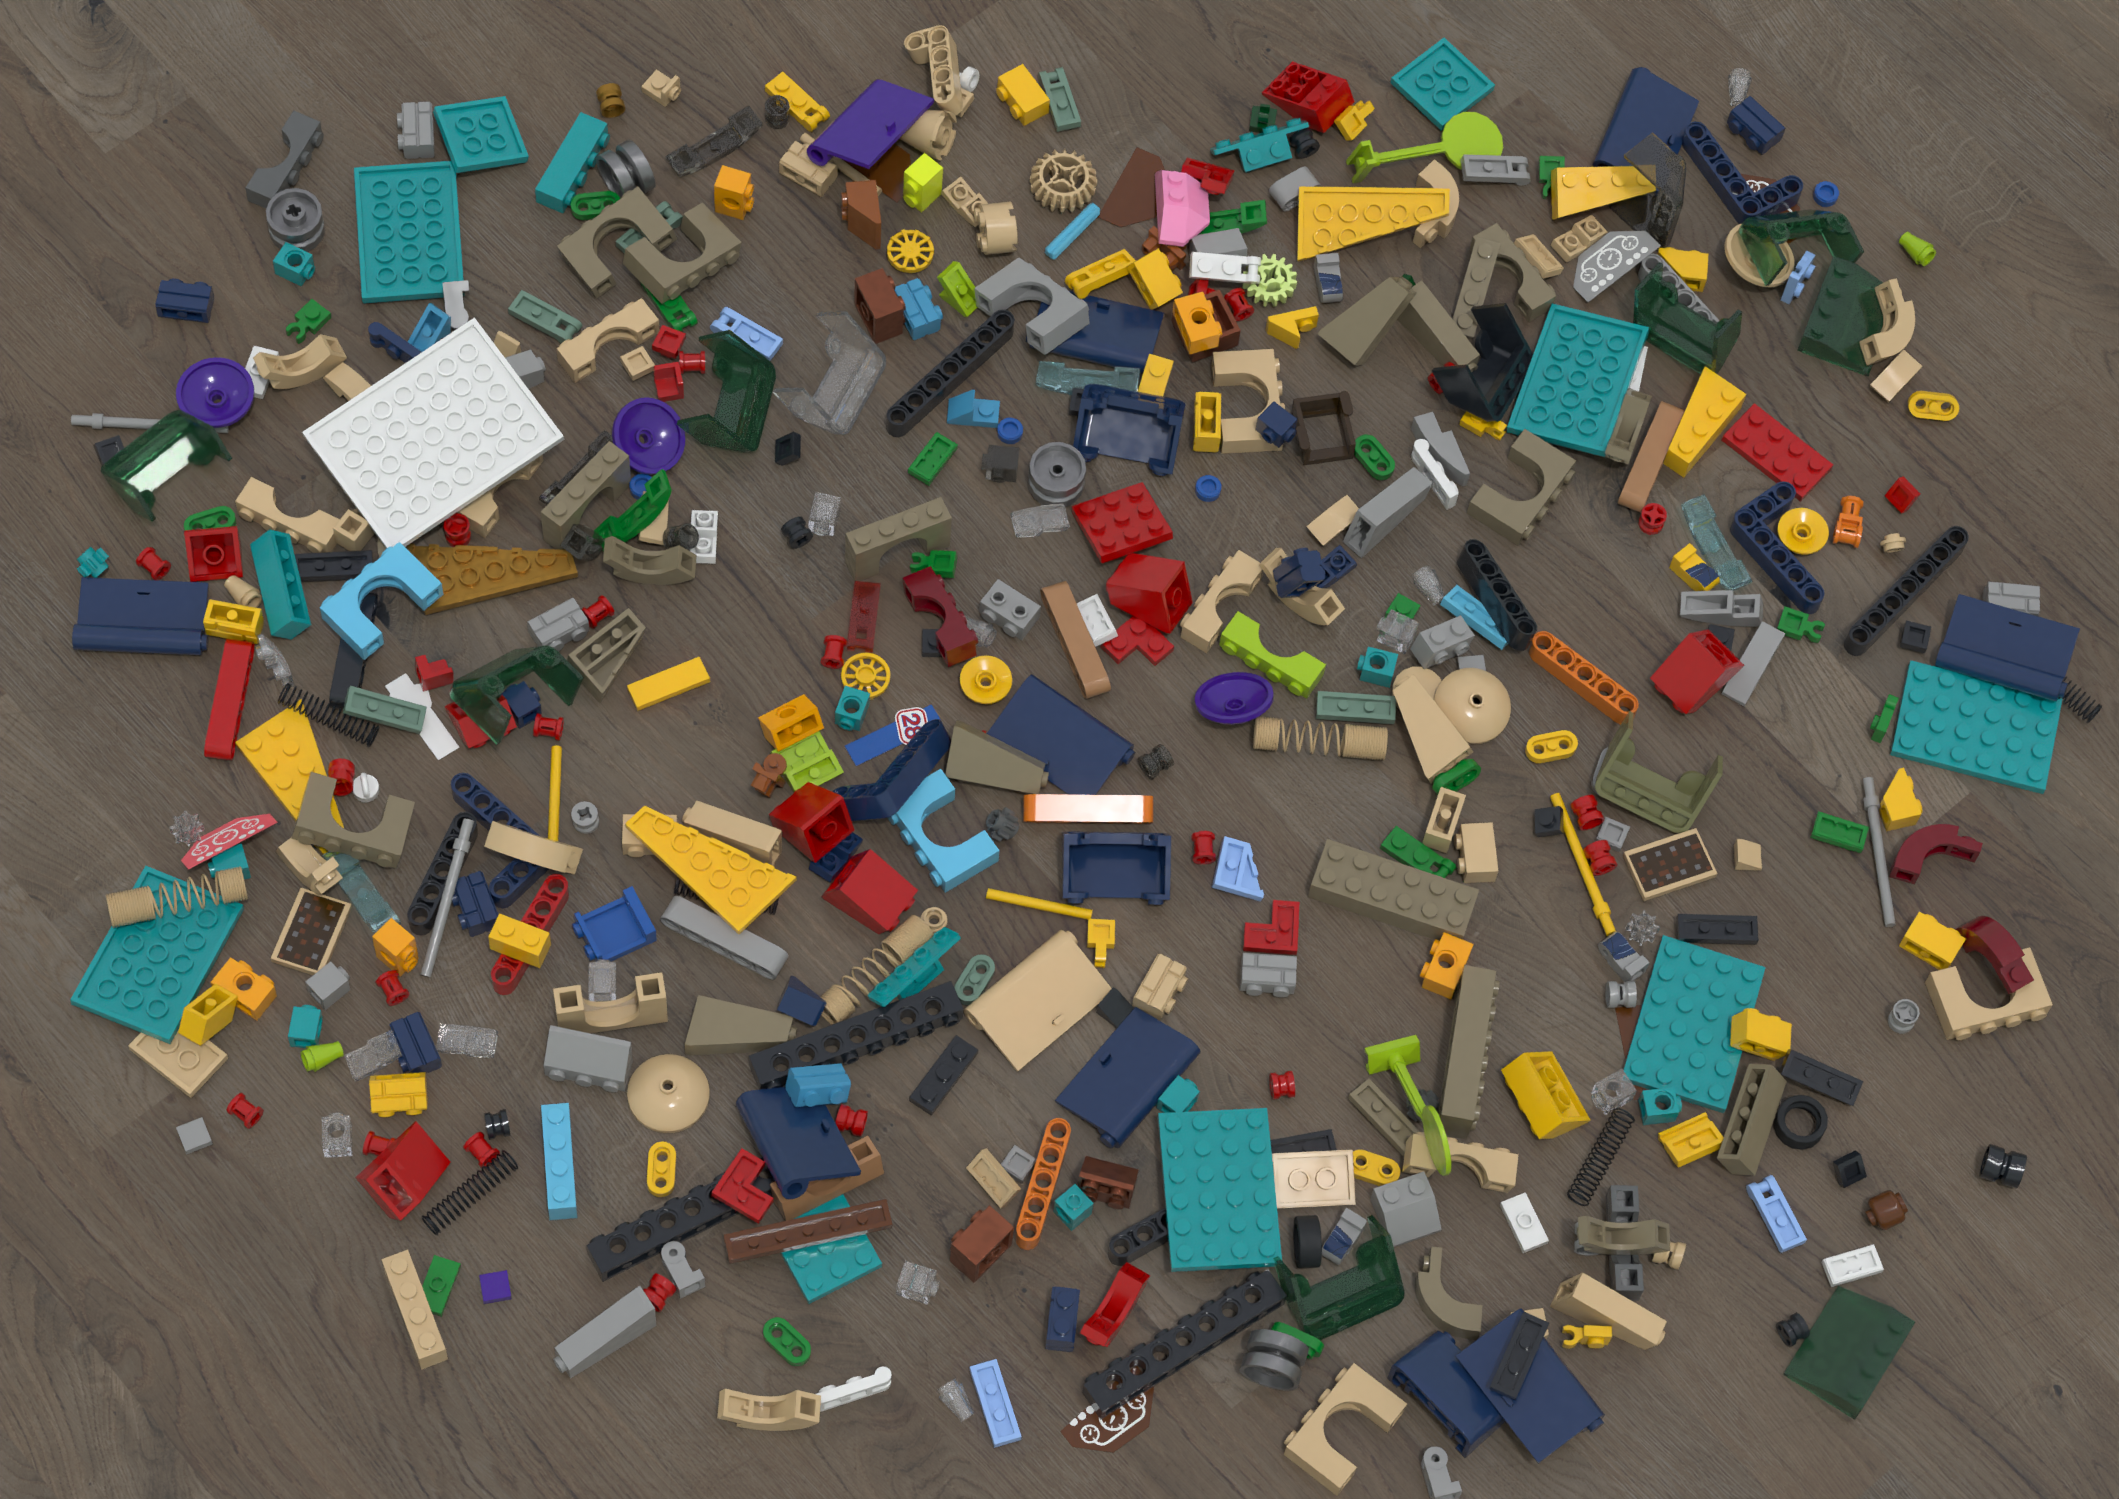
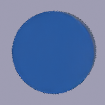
(1825, 194)
(1010, 430)
(637, 485)
(1208, 488)

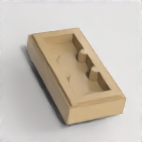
(1539, 256)
(993, 1178)

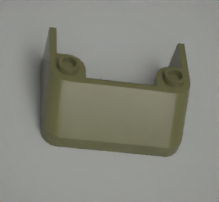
(1648, 793)

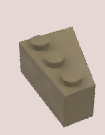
(607, 652)

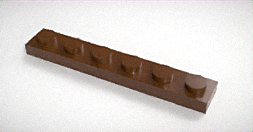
(807, 1231)

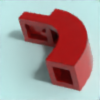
(1116, 1305)

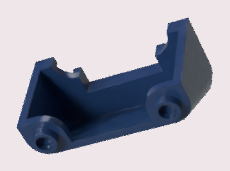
(1129, 426)
(1116, 865)
(1447, 1391)

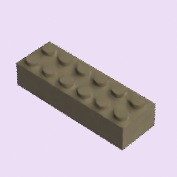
(1392, 892)
(1467, 1051)

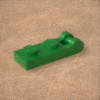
(673, 308)
(1415, 854)

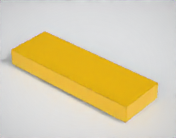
(668, 683)

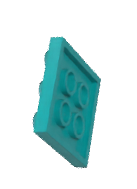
(1442, 83)
(480, 134)
(833, 1264)

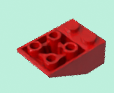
(1310, 95)
(404, 1172)

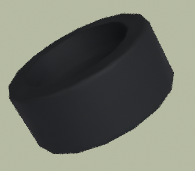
(1791, 1139)
(1307, 1241)

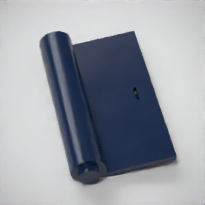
(1645, 107)
(1115, 334)
(141, 616)
(2008, 648)
(1056, 730)
(1128, 1076)
(795, 1141)
(1551, 1400)

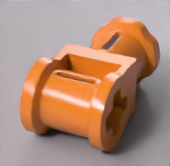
(1849, 525)

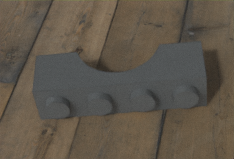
(301, 137)
(1625, 1270)

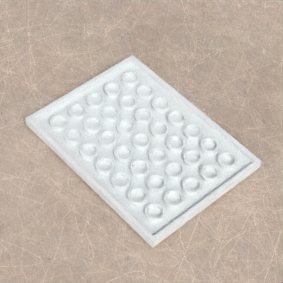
(433, 435)

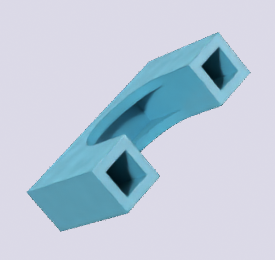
(395, 569)
(947, 864)

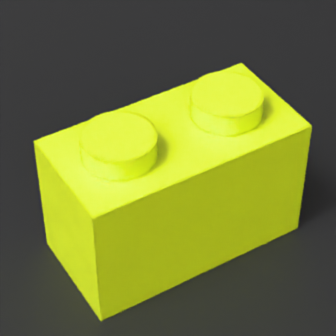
(922, 183)

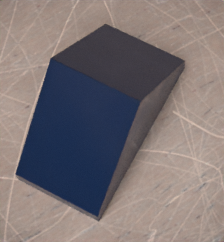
(801, 1002)

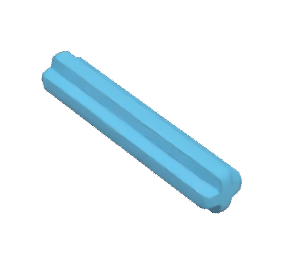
(1072, 231)

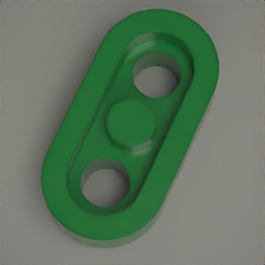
(594, 202)
(1375, 458)
(211, 518)
(1457, 777)
(789, 1341)
(1315, 1345)

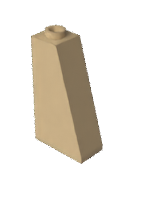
(1432, 733)
(742, 833)
(1601, 1306)

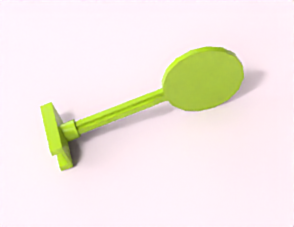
(1463, 134)
(1396, 1056)

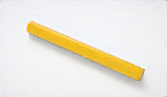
(554, 795)
(1039, 904)

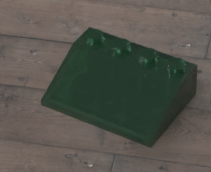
(1843, 316)
(1849, 1350)

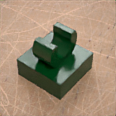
(1262, 117)

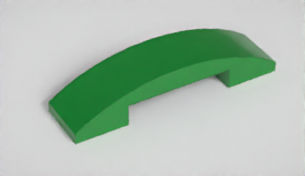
(1247, 218)
(641, 513)

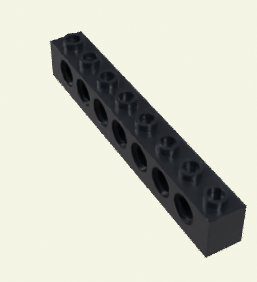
(864, 1025)
(636, 1251)
(1106, 1400)

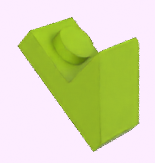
(958, 289)

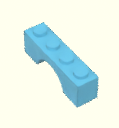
(559, 1161)

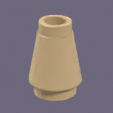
(243, 592)

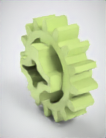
(1275, 285)

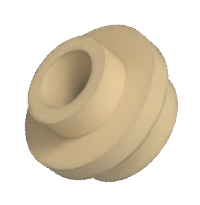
(1893, 543)
(936, 913)

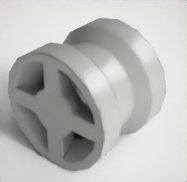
(587, 823)

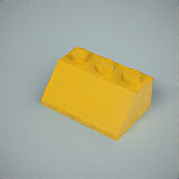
(1544, 1094)

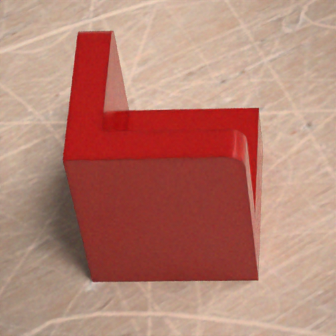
(668, 381)
(433, 674)

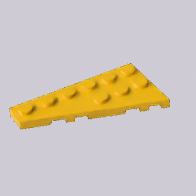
(1351, 215)
(284, 756)
(718, 873)

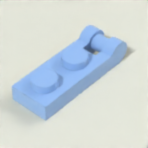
(755, 335)
(1776, 1214)

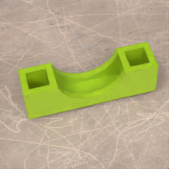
(1298, 672)

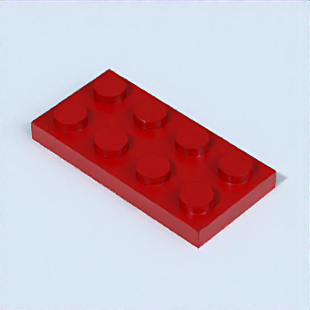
(1777, 451)

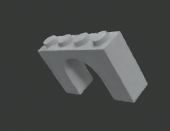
(1024, 282)

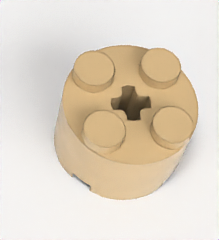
(996, 228)

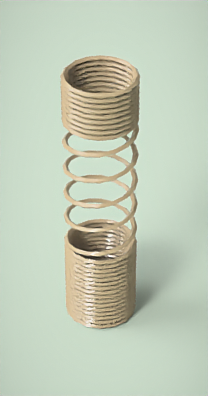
(1356, 740)
(137, 903)
(896, 947)

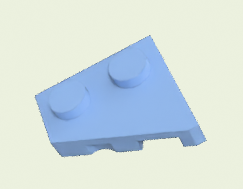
(1794, 284)
(1236, 870)

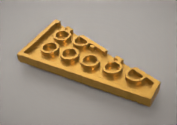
(487, 572)

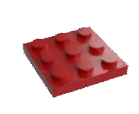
(1122, 522)

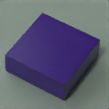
(495, 1287)

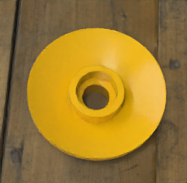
(1805, 522)
(985, 669)

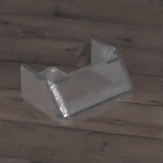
(847, 382)

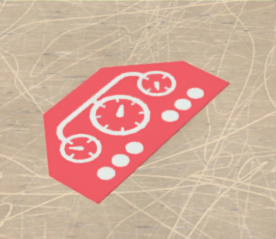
(226, 837)

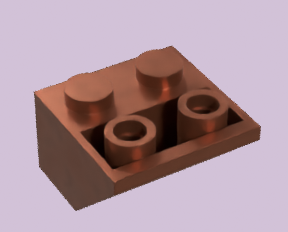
(1108, 1182)

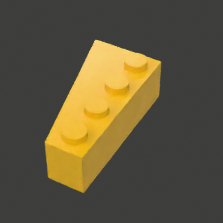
(1593, 187)
(1706, 416)

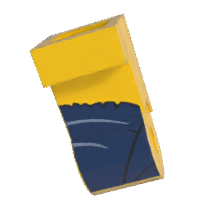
(1694, 570)

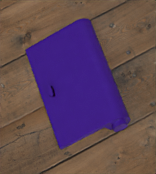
(869, 125)

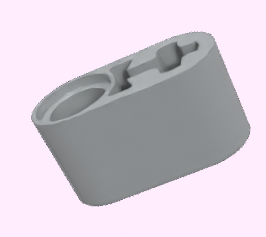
(1286, 189)

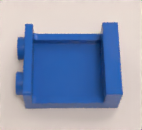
(615, 928)

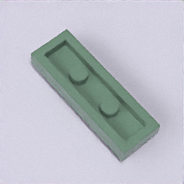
(1355, 707)
(384, 709)

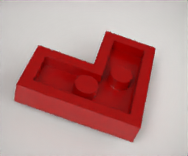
(1214, 178)
(1141, 636)
(1277, 937)
(737, 1189)

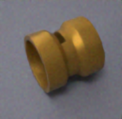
(610, 100)

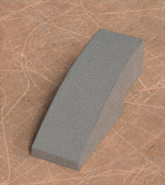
(1442, 447)
(1722, 608)
(1755, 661)

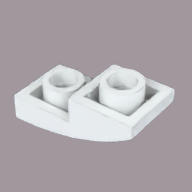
(706, 525)

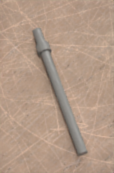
(99, 421)
(1872, 804)
(461, 846)

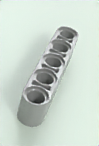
(1685, 294)
(718, 936)

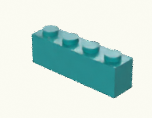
(572, 162)
(280, 584)

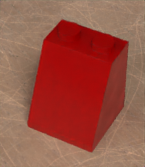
(1151, 590)
(1696, 671)
(813, 820)
(871, 892)

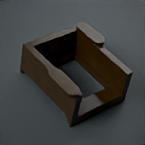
(1320, 406)

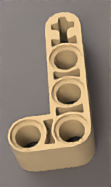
(939, 49)

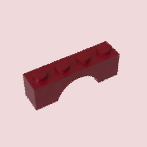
(928, 594)

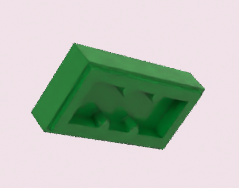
(932, 458)
(1839, 832)
(440, 1283)

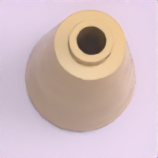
(932, 133)

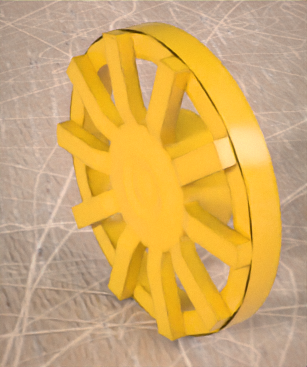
(910, 251)
(866, 674)

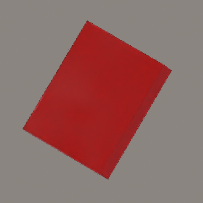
(213, 553)

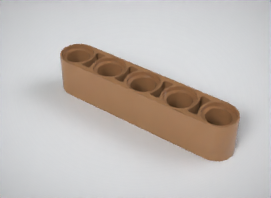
(1651, 457)
(1075, 639)

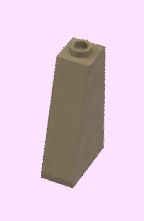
(1368, 321)
(1437, 330)
(991, 762)
(735, 1028)

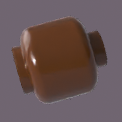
(1886, 1210)

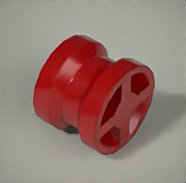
(1657, 515)
(1282, 1085)

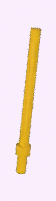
(1600, 907)

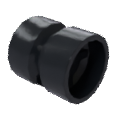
(2003, 1166)

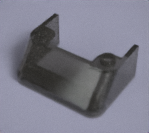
(1667, 173)

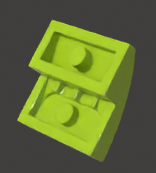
(809, 762)

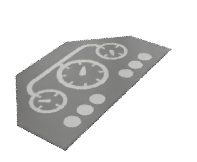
(1610, 260)

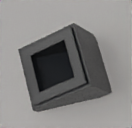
(1114, 1008)

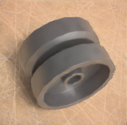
(625, 169)
(296, 219)
(1057, 474)
(1274, 1359)

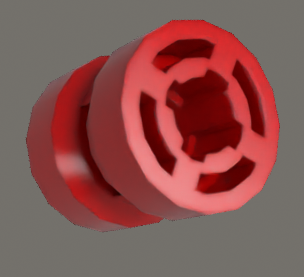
(458, 525)
(344, 772)
(1587, 812)
(1600, 858)
(851, 1120)
(659, 1290)

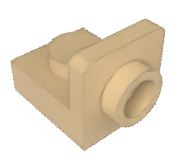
(662, 88)

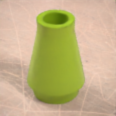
(1919, 250)
(320, 1055)

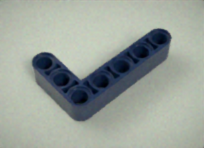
(1733, 180)
(1774, 549)
(900, 778)
(494, 812)

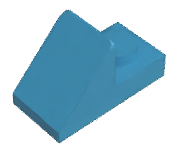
(430, 328)
(973, 412)

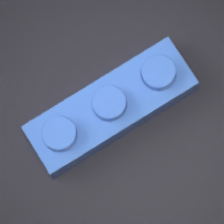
(995, 1403)

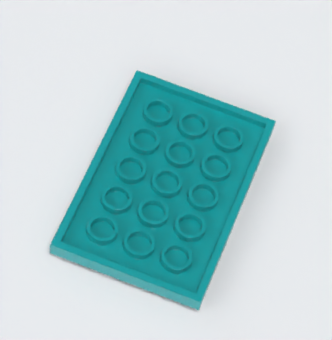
(407, 230)
(1578, 379)
(1975, 727)
(158, 965)
(1688, 1020)
(1219, 1189)

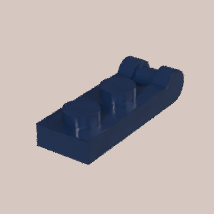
(393, 344)

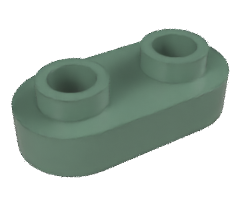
(974, 981)

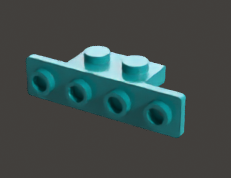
(1263, 148)
(916, 970)

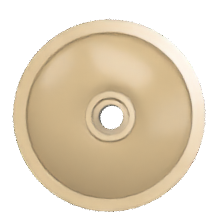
(1743, 264)
(1474, 721)
(668, 1109)

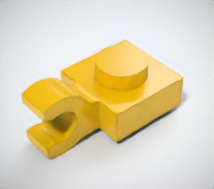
(1352, 120)
(1479, 426)
(1100, 936)
(1589, 1335)

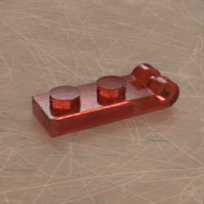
(863, 615)

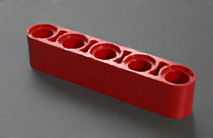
(229, 699)
(543, 900)

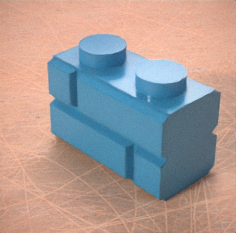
(920, 313)
(818, 1085)

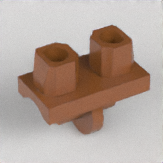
(1174, 253)
(769, 776)

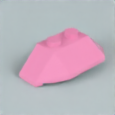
(1180, 207)

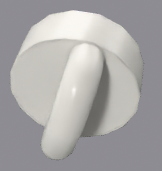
(969, 78)
(365, 788)

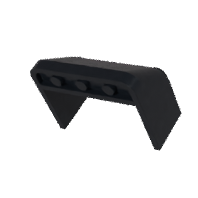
(1500, 370)

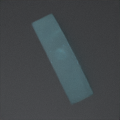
(1062, 380)
(1713, 545)
(362, 892)

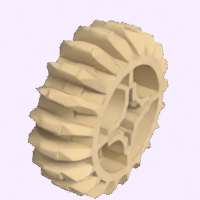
(1061, 189)

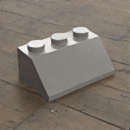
(588, 1059)

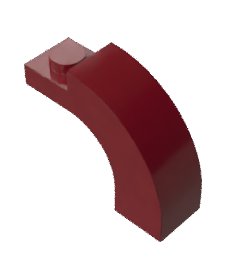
(1929, 842)
(2000, 949)

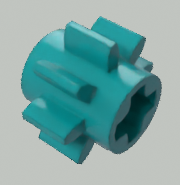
(92, 562)

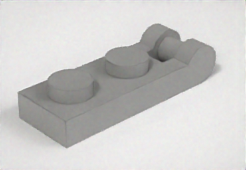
(1495, 169)

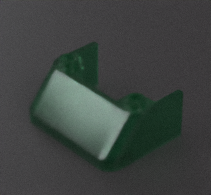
(1766, 232)
(1680, 329)
(743, 397)
(159, 456)
(479, 689)
(1348, 1296)

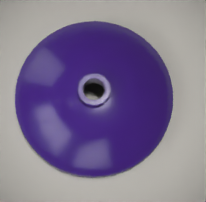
(211, 381)
(658, 426)
(1234, 698)

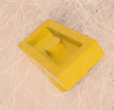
(1287, 325)

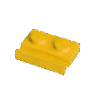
(1691, 1139)

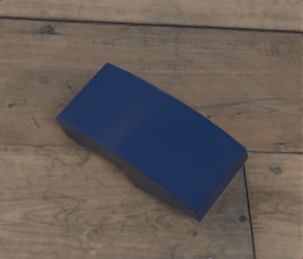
(1336, 566)
(833, 862)

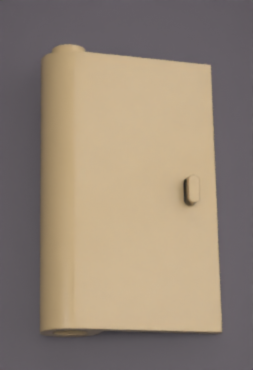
(1034, 993)

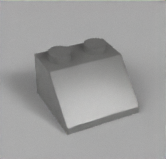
(1407, 1209)

